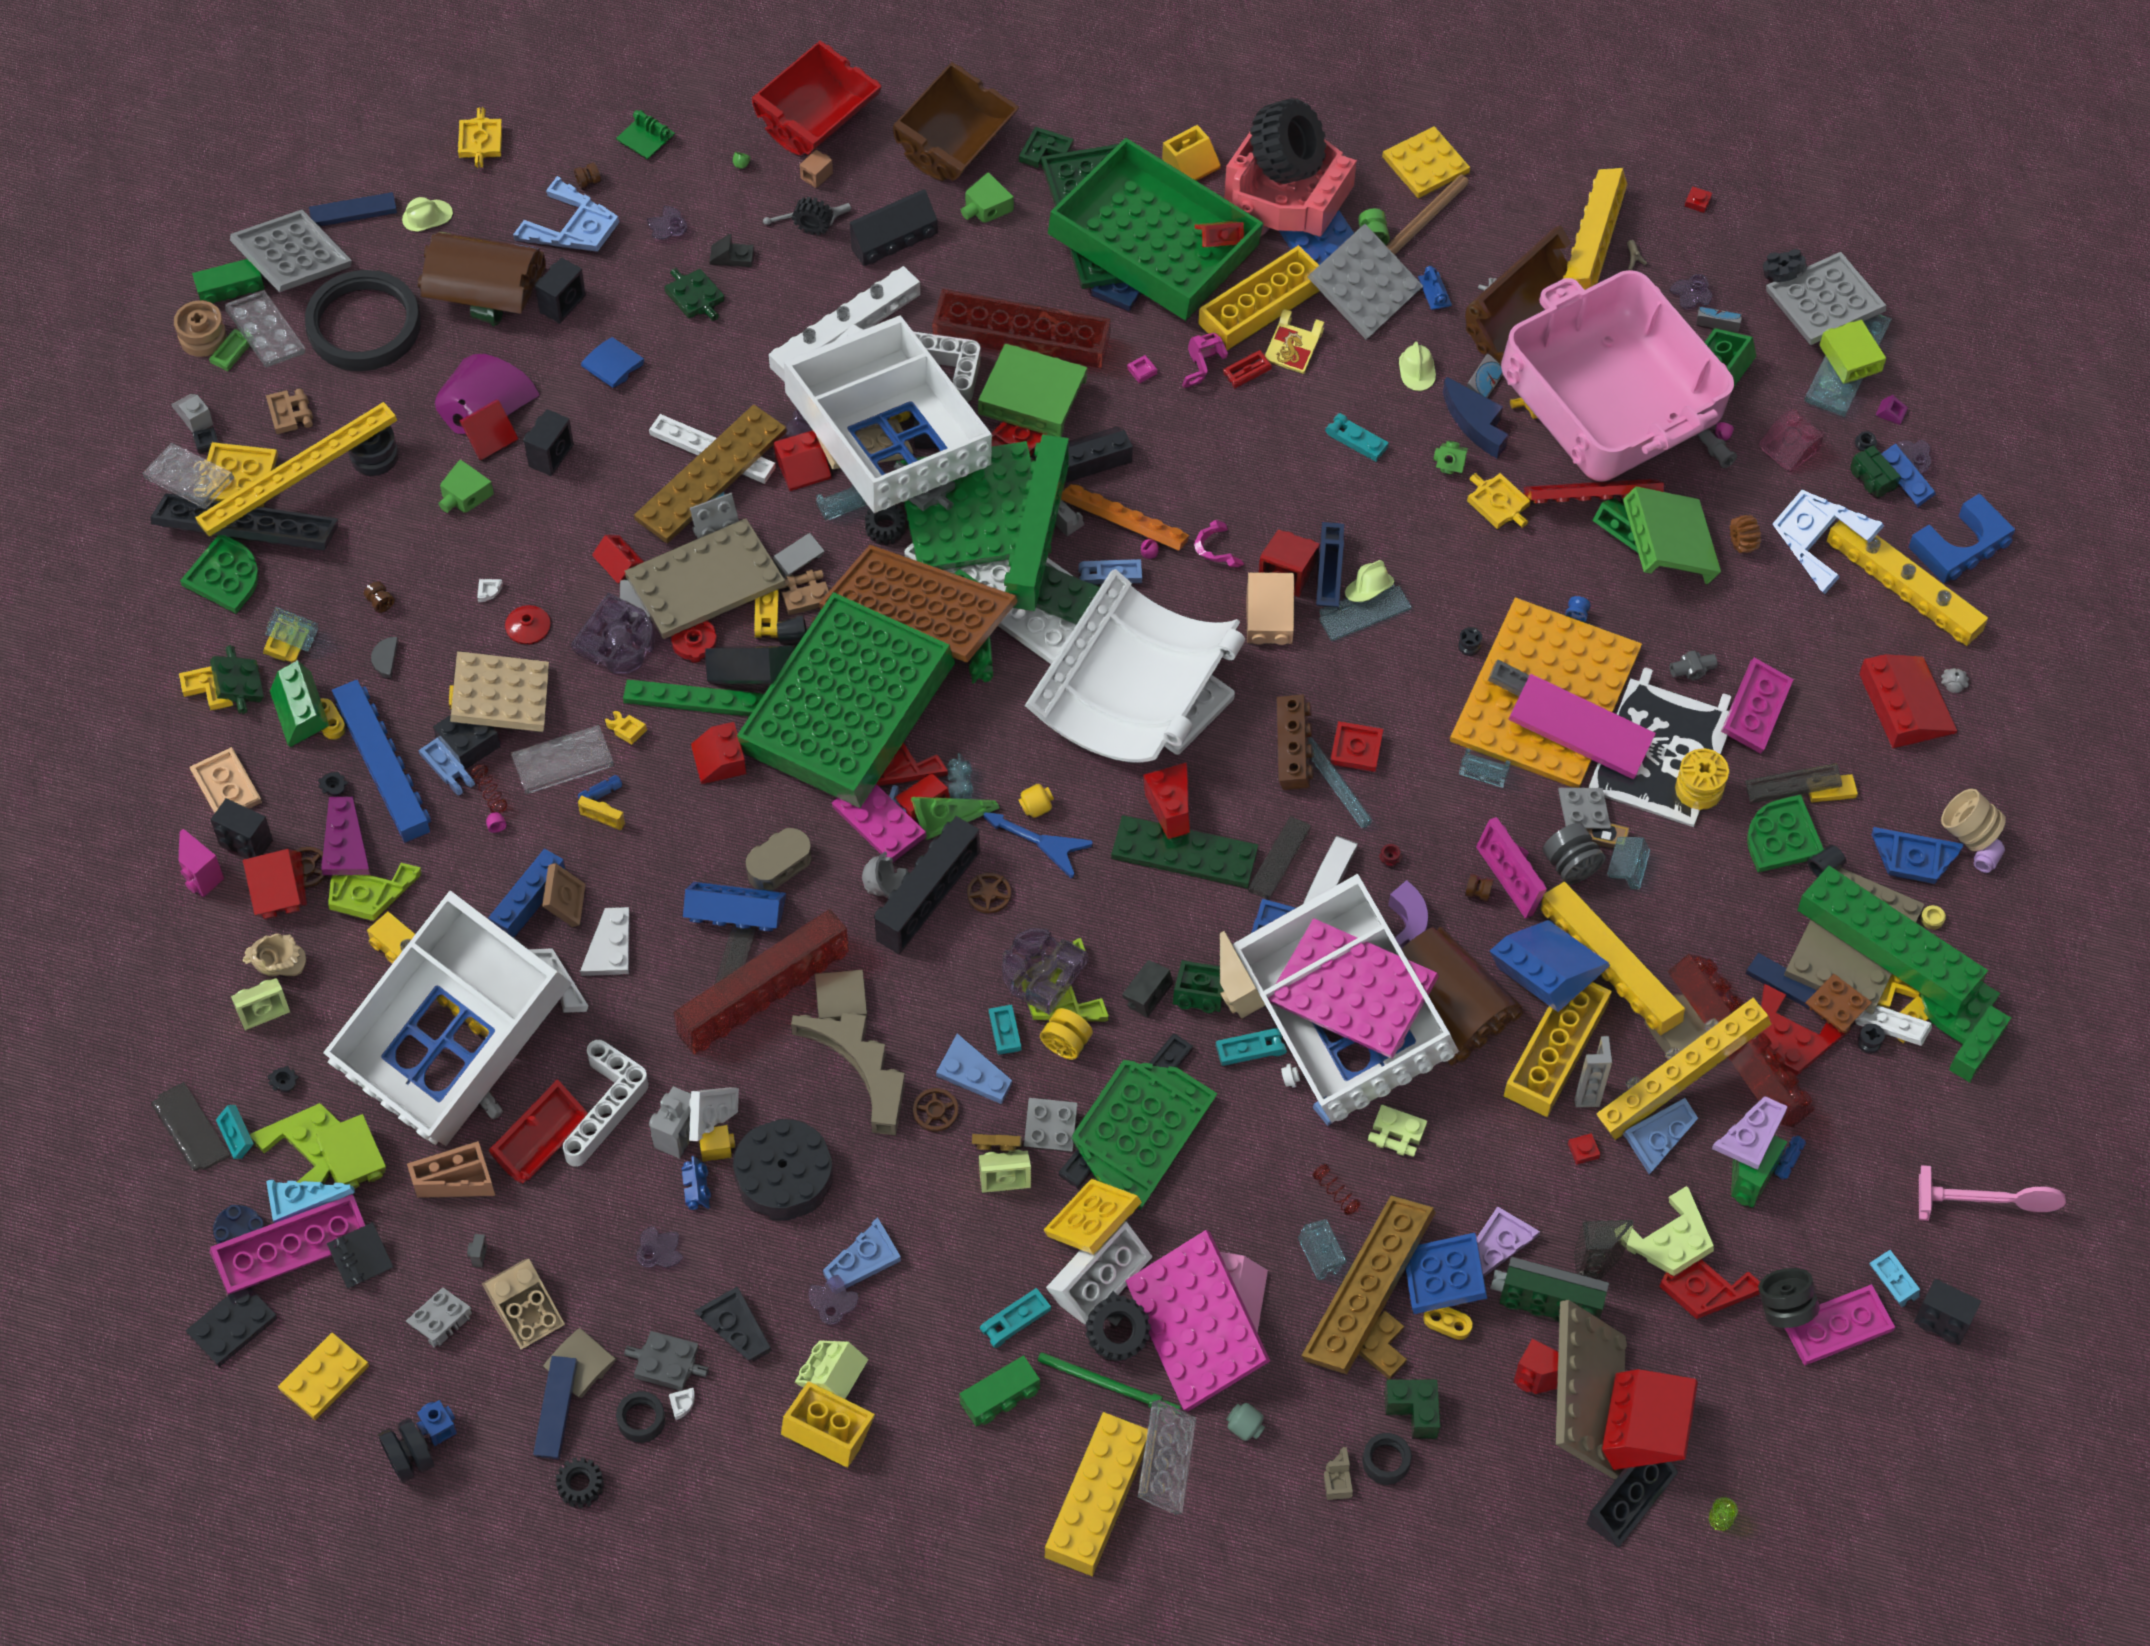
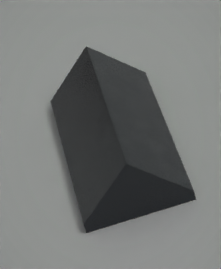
(745, 664)
(1629, 1500)

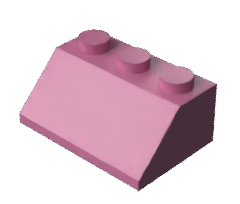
(1249, 1281)

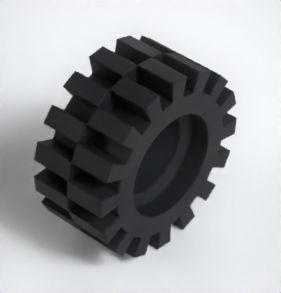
(812, 216)
(888, 533)
(575, 1468)

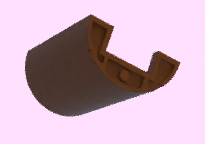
(1516, 294)

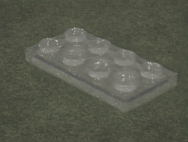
(265, 328)
(188, 475)
(562, 759)
(1167, 1457)

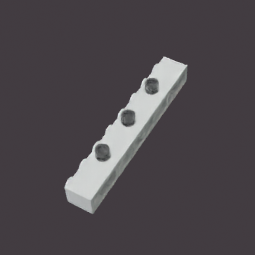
(863, 311)

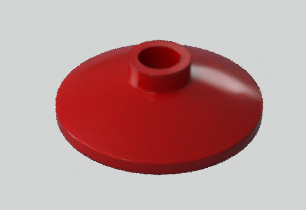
(530, 631)

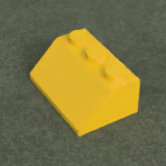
(827, 1424)

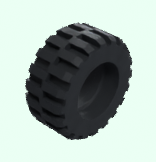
(1288, 141)

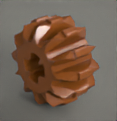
(1745, 534)

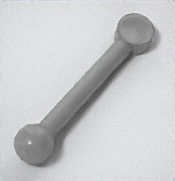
(767, 221)

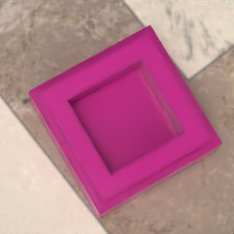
(1142, 369)

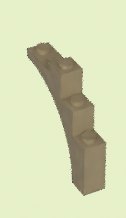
(867, 1058)

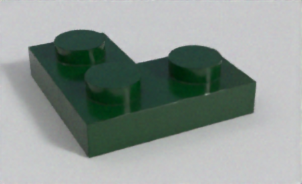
(1043, 142)

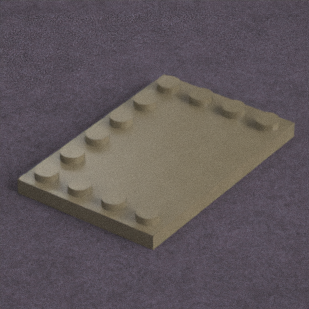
(704, 578)
(1824, 954)
(1586, 1375)

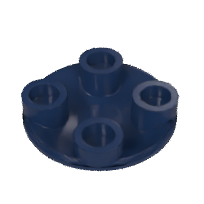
(234, 1222)

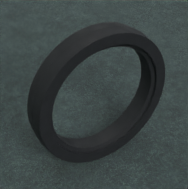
(351, 282)

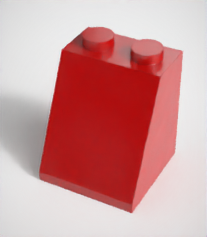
(1290, 555)
(276, 883)

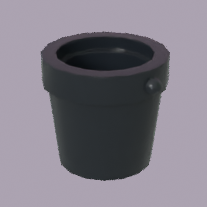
(792, 630)
(1829, 856)

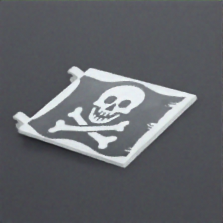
(1680, 728)

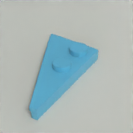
(295, 1198)

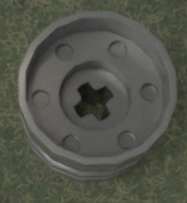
(1573, 853)

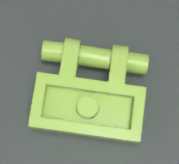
(1400, 1125)

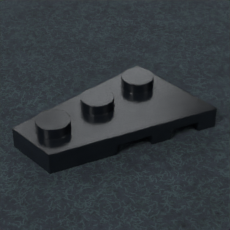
(735, 1323)

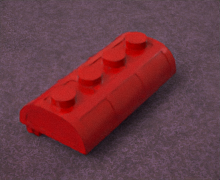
(538, 1133)

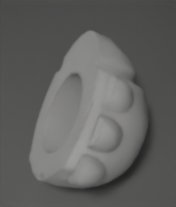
(1954, 680)

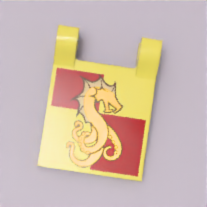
(1293, 346)

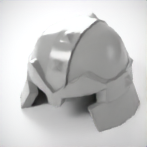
(879, 876)

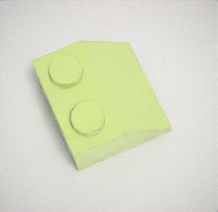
(260, 1003)
(1005, 1171)

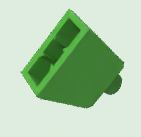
(987, 200)
(464, 488)

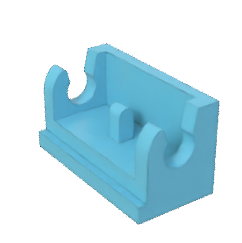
(1895, 1278)

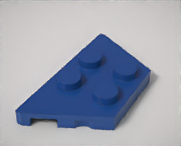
(1914, 855)

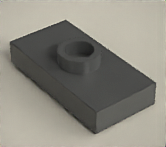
(1508, 677)

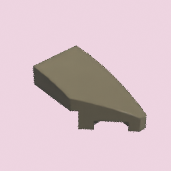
(1337, 1477)

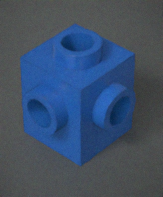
(436, 1422)

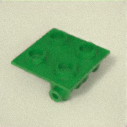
(645, 135)
(981, 663)

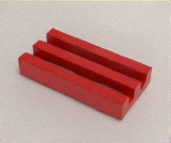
(1249, 371)

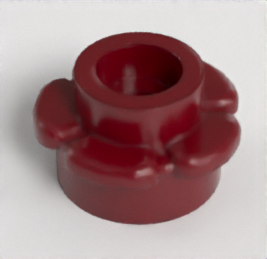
(1390, 849)

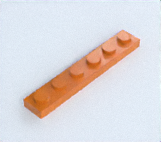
(1125, 517)

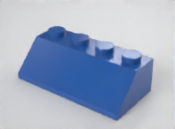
(733, 905)

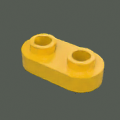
(333, 716)
(1448, 1320)

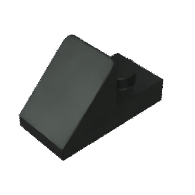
(730, 254)

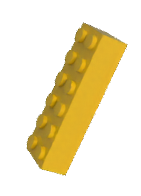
(1260, 298)
(1555, 1050)
(1097, 1494)

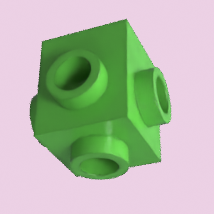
(1459, 457)

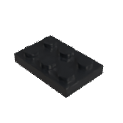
(231, 1325)

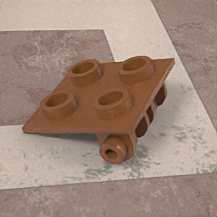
(1838, 1003)

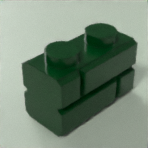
(1875, 472)

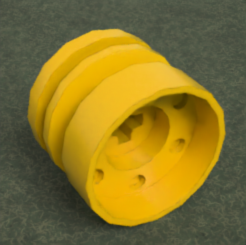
(1702, 779)

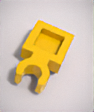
(627, 729)

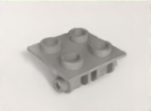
(713, 515)
(1584, 807)
(1050, 1124)
(439, 1315)

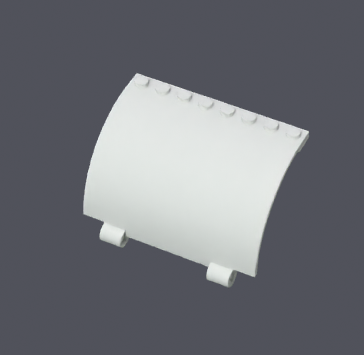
(1130, 674)

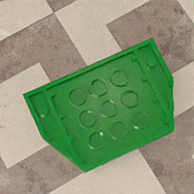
(1140, 1125)

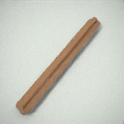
(1427, 214)

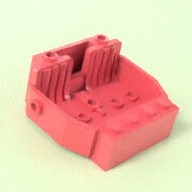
(1292, 206)

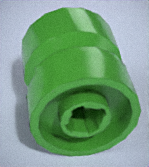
(1376, 221)

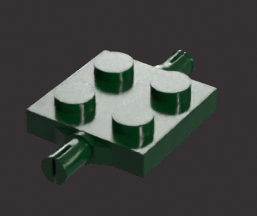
(694, 293)
(236, 679)

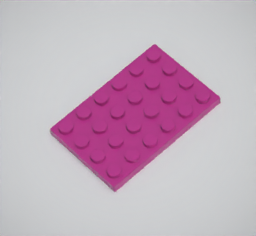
(1358, 995)
(1198, 1321)

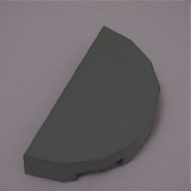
(384, 656)

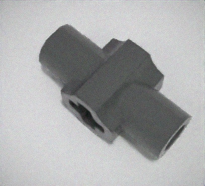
(1693, 665)

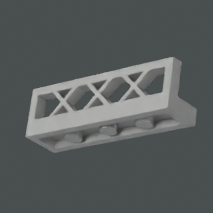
(1594, 1076)

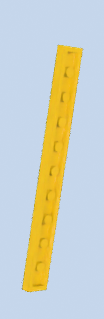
(296, 469)

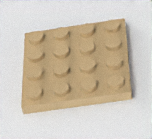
(499, 691)

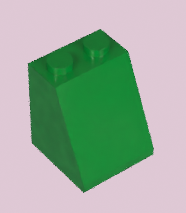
(1749, 1182)

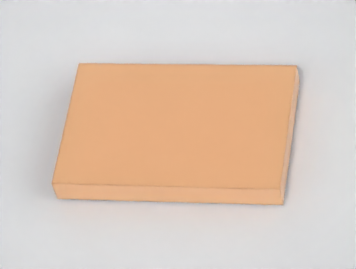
(223, 778)

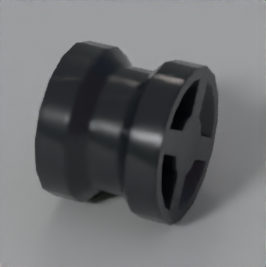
(1470, 635)
(1866, 1041)

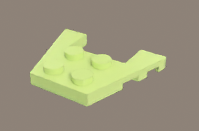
(1678, 1242)

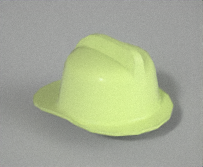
(425, 214)
(1417, 367)
(1370, 582)

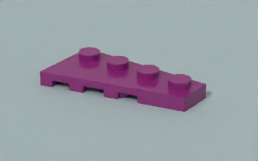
(343, 840)

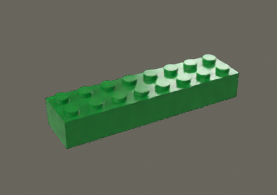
(1038, 521)
(1892, 940)

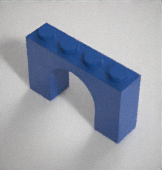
(1949, 560)

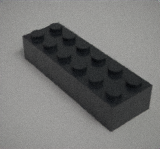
(927, 884)

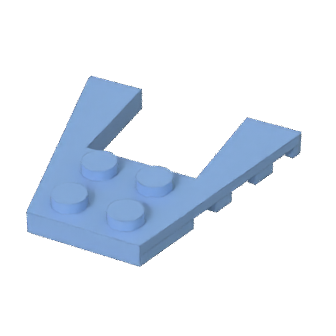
(584, 231)
(1807, 520)

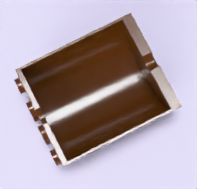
(952, 123)
(480, 272)
(1464, 993)

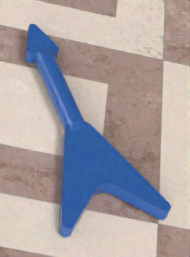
(1053, 846)

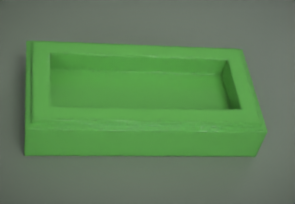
(230, 350)

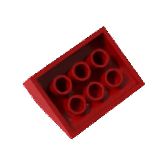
(1906, 699)
(1648, 1418)

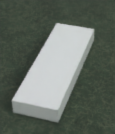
(1897, 1024)

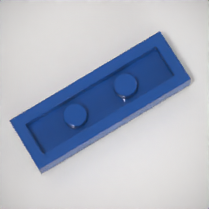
(1911, 480)

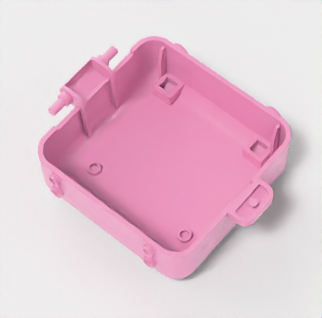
(1615, 373)

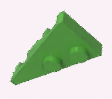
(936, 812)

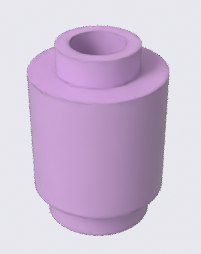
(1988, 858)

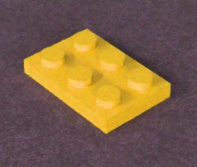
(323, 1376)

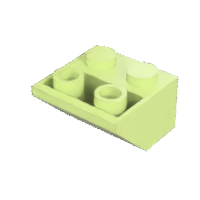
(833, 1367)

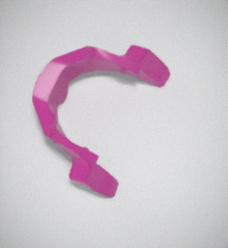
(1216, 526)

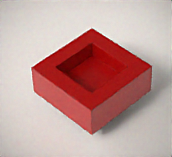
(1698, 199)
(1584, 1149)

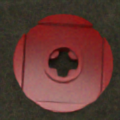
(694, 650)

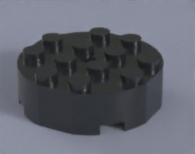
(783, 1169)

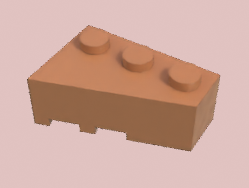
(452, 1174)

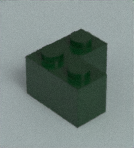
(1416, 1399)

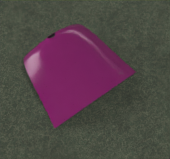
(479, 382)

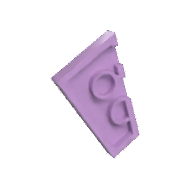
(1753, 1134)
(1502, 1238)

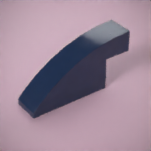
(1476, 417)
(1330, 564)

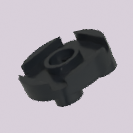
(1784, 265)

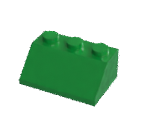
(1733, 350)
(298, 703)

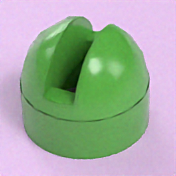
(741, 160)

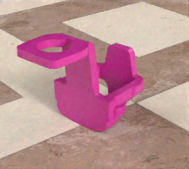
(1195, 346)

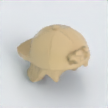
(276, 956)

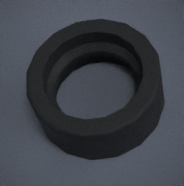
(635, 1399)
(1391, 1440)

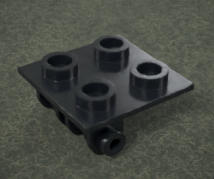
(359, 1255)

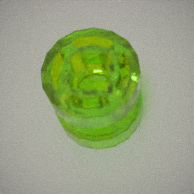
(1727, 1510)

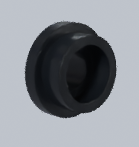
(1863, 438)

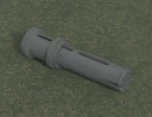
(1717, 448)

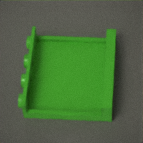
(1031, 390)
(1671, 532)

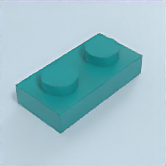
(1004, 1029)
(234, 1131)

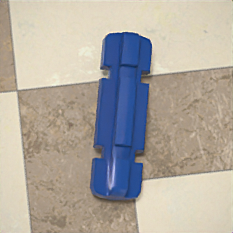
(602, 788)
(1790, 1157)

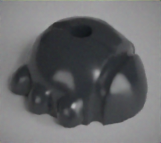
(332, 784)
(283, 1075)

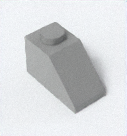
(193, 412)

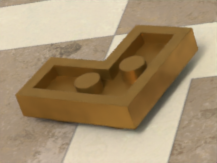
(1007, 1142)
(1378, 1349)

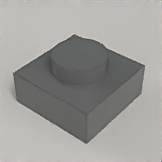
(477, 1250)

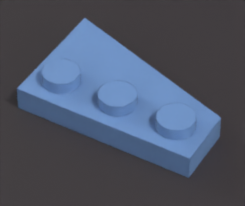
(973, 1071)
(1660, 1133)
(865, 1257)

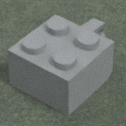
(672, 1123)

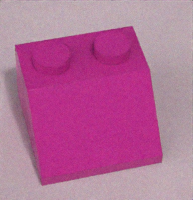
(198, 865)

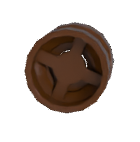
(587, 175)
(379, 597)
(1484, 888)

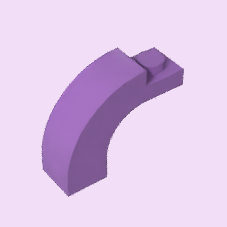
(1412, 909)

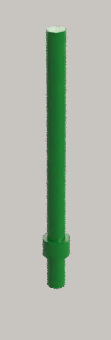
(1101, 1380)

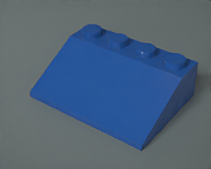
(1548, 963)

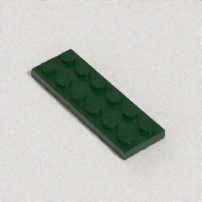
(1188, 854)

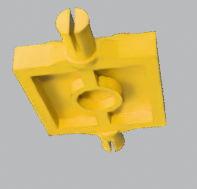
(480, 138)
(1498, 500)

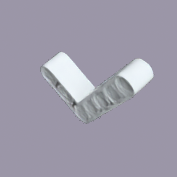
(955, 352)
(608, 1104)

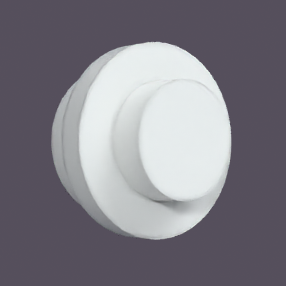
(1290, 1075)

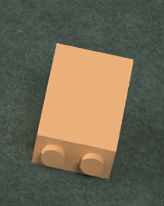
(1270, 608)

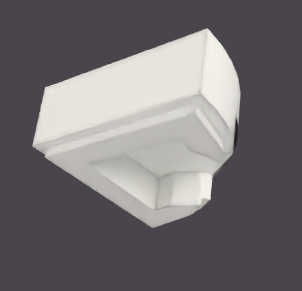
(489, 589)
(682, 1402)

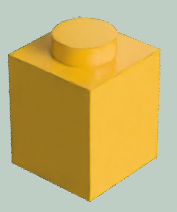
(717, 1144)

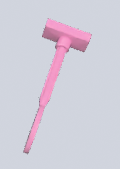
(2030, 1199)

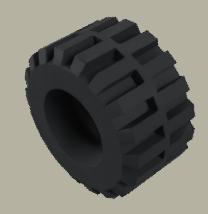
(1138, 1320)

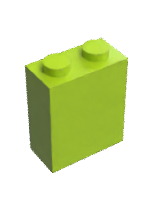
(1852, 351)
(351, 1152)

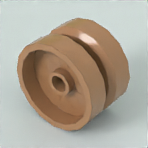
(199, 328)

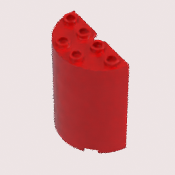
(813, 99)

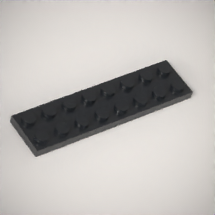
(259, 524)

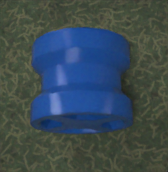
(1578, 608)

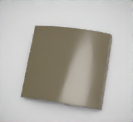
(840, 994)
(591, 1356)

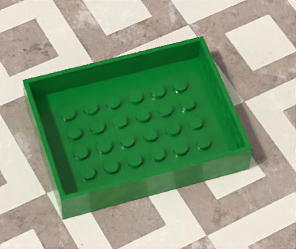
(1140, 223)
(846, 699)

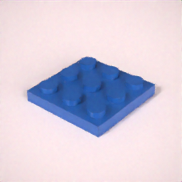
(1320, 247)
(1446, 1274)

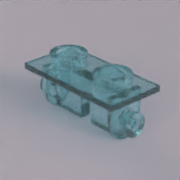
(960, 771)

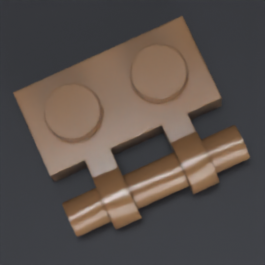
(282, 412)
(806, 597)

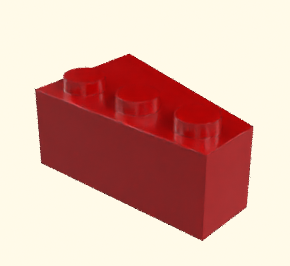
(1169, 798)

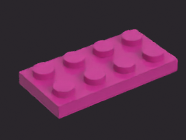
(1757, 705)
(882, 823)
(1511, 867)
(1841, 1325)

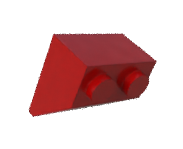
(801, 460)
(718, 754)
(1537, 1369)

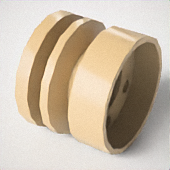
(1973, 820)

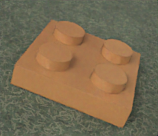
(563, 895)

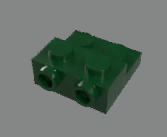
(1198, 987)

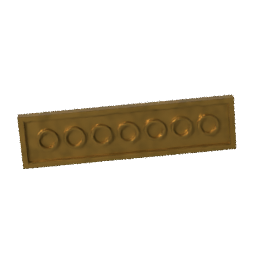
(710, 473)
(1368, 1284)

